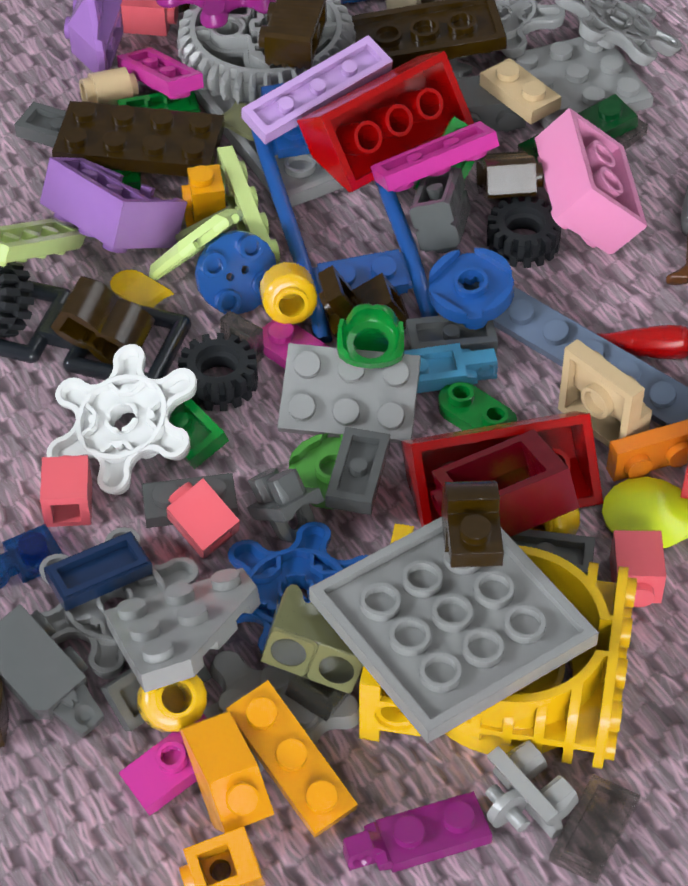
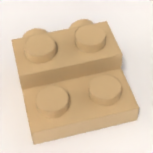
(604, 391)

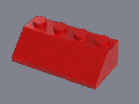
(384, 118)
(566, 433)

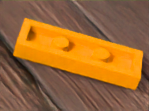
(292, 759)

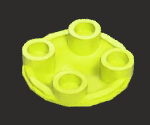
(647, 506)

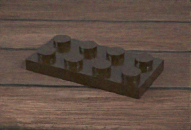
(432, 27)
(139, 137)

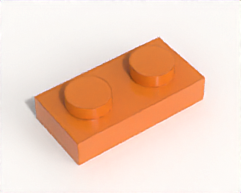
(648, 451)

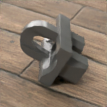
(280, 498)

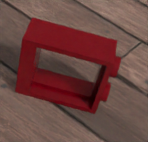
(529, 478)

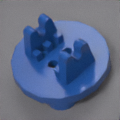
(228, 255)

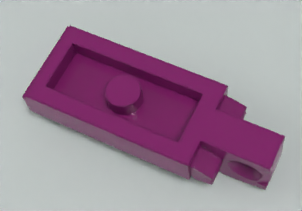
(419, 835)

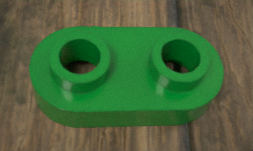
(471, 407)

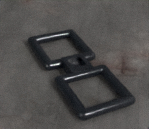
(75, 359)

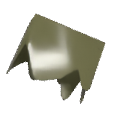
(294, 648)

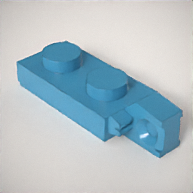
(453, 364)

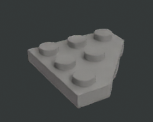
(174, 629)

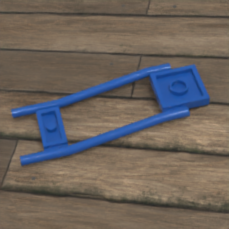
(401, 268)

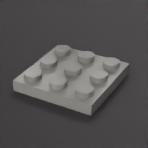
(584, 75)

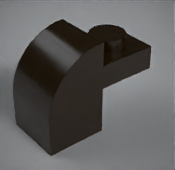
(340, 298)
(472, 523)

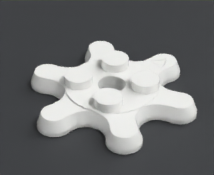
(104, 403)

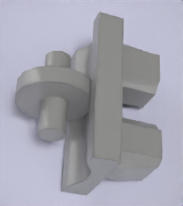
(515, 772)

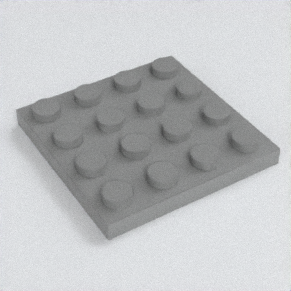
(450, 636)

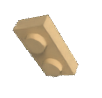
(520, 91)

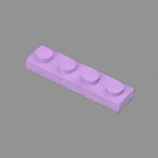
(327, 81)

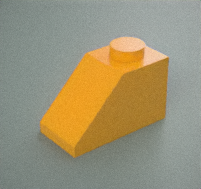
(226, 773)

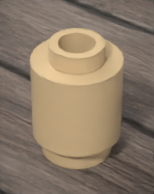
(108, 86)

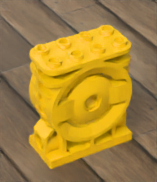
(547, 712)

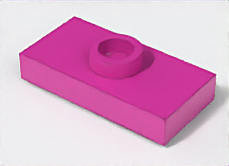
(160, 773)

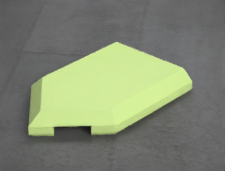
(194, 242)

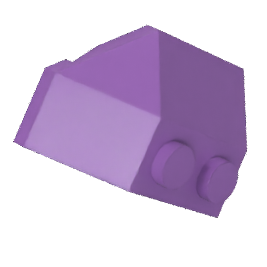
(95, 32)

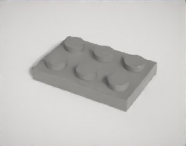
(327, 394)

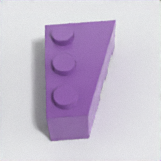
(109, 209)

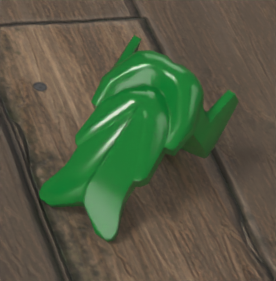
(371, 329)

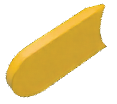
(138, 288)

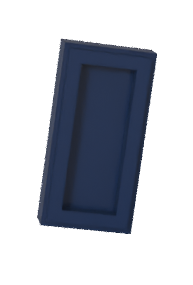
(98, 571)

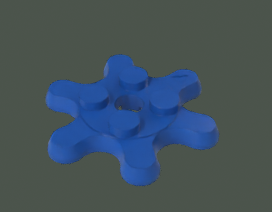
(273, 571)

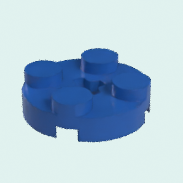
(475, 306)

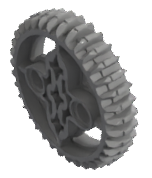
(232, 56)

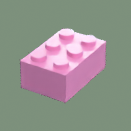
(589, 183)

